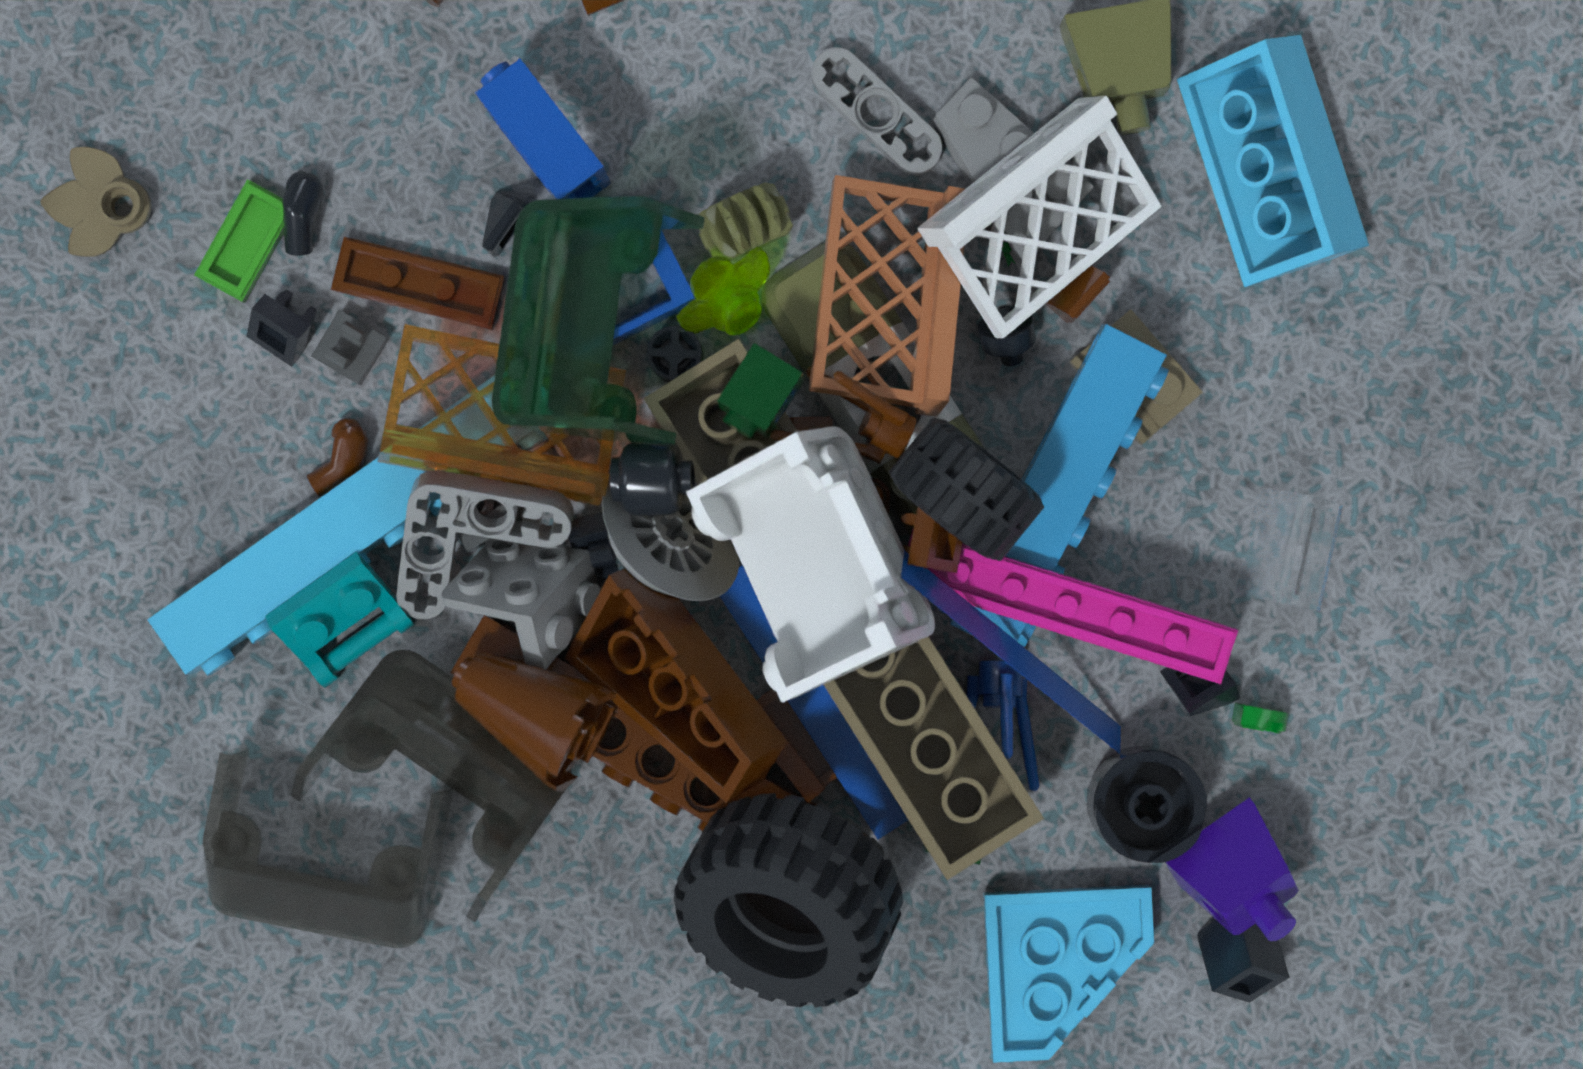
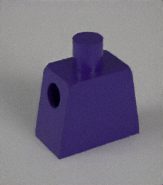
(1239, 874)

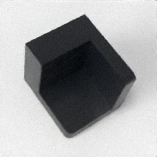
(1242, 963)

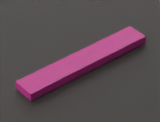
(1093, 613)

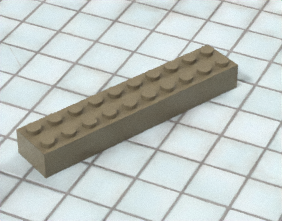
(900, 706)

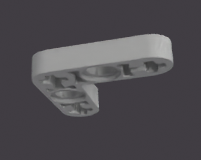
(459, 514)

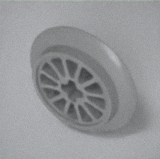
(683, 564)

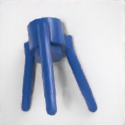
(1006, 689)

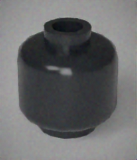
(651, 478)

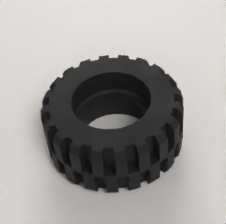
(788, 900)

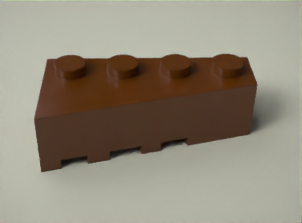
(676, 685)

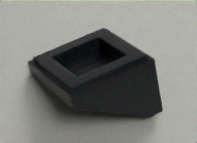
(500, 223)
(1199, 694)

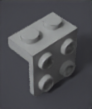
(535, 587)

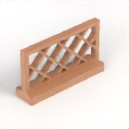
(935, 313)

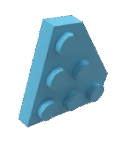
(1056, 960)

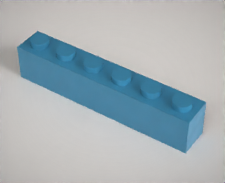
(1079, 447)

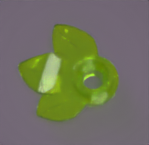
(726, 294)

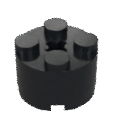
(1178, 805)

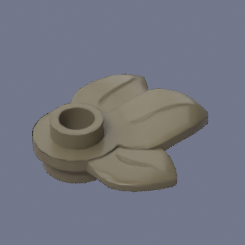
(90, 202)

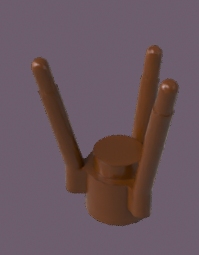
(883, 425)

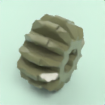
(745, 221)

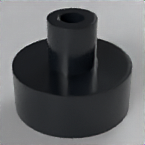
(1010, 347)

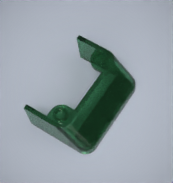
(565, 312)

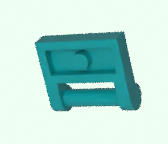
(329, 609)

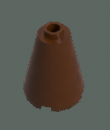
(535, 713)

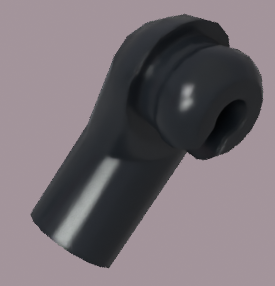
(300, 207)

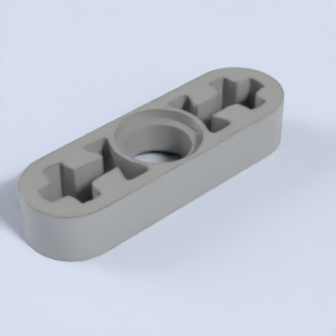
(837, 93)

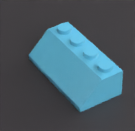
(1272, 160)

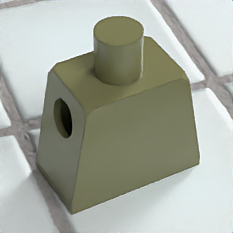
(1122, 55)

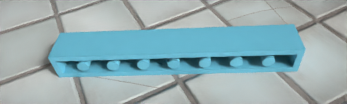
(350, 518)

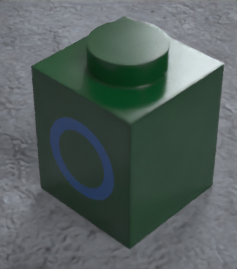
(759, 392)

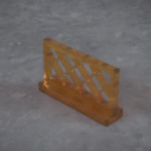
(452, 453)

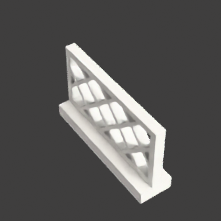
(1028, 170)

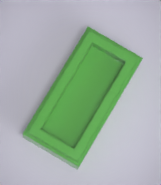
(244, 242)

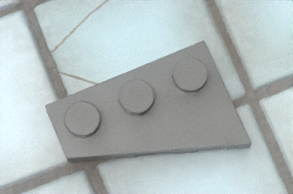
(982, 134)

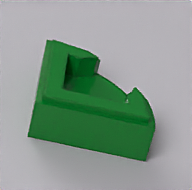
(1259, 718)

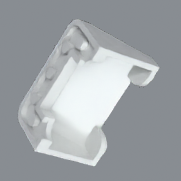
(815, 557)

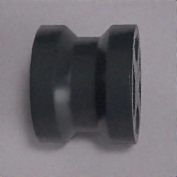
(666, 345)

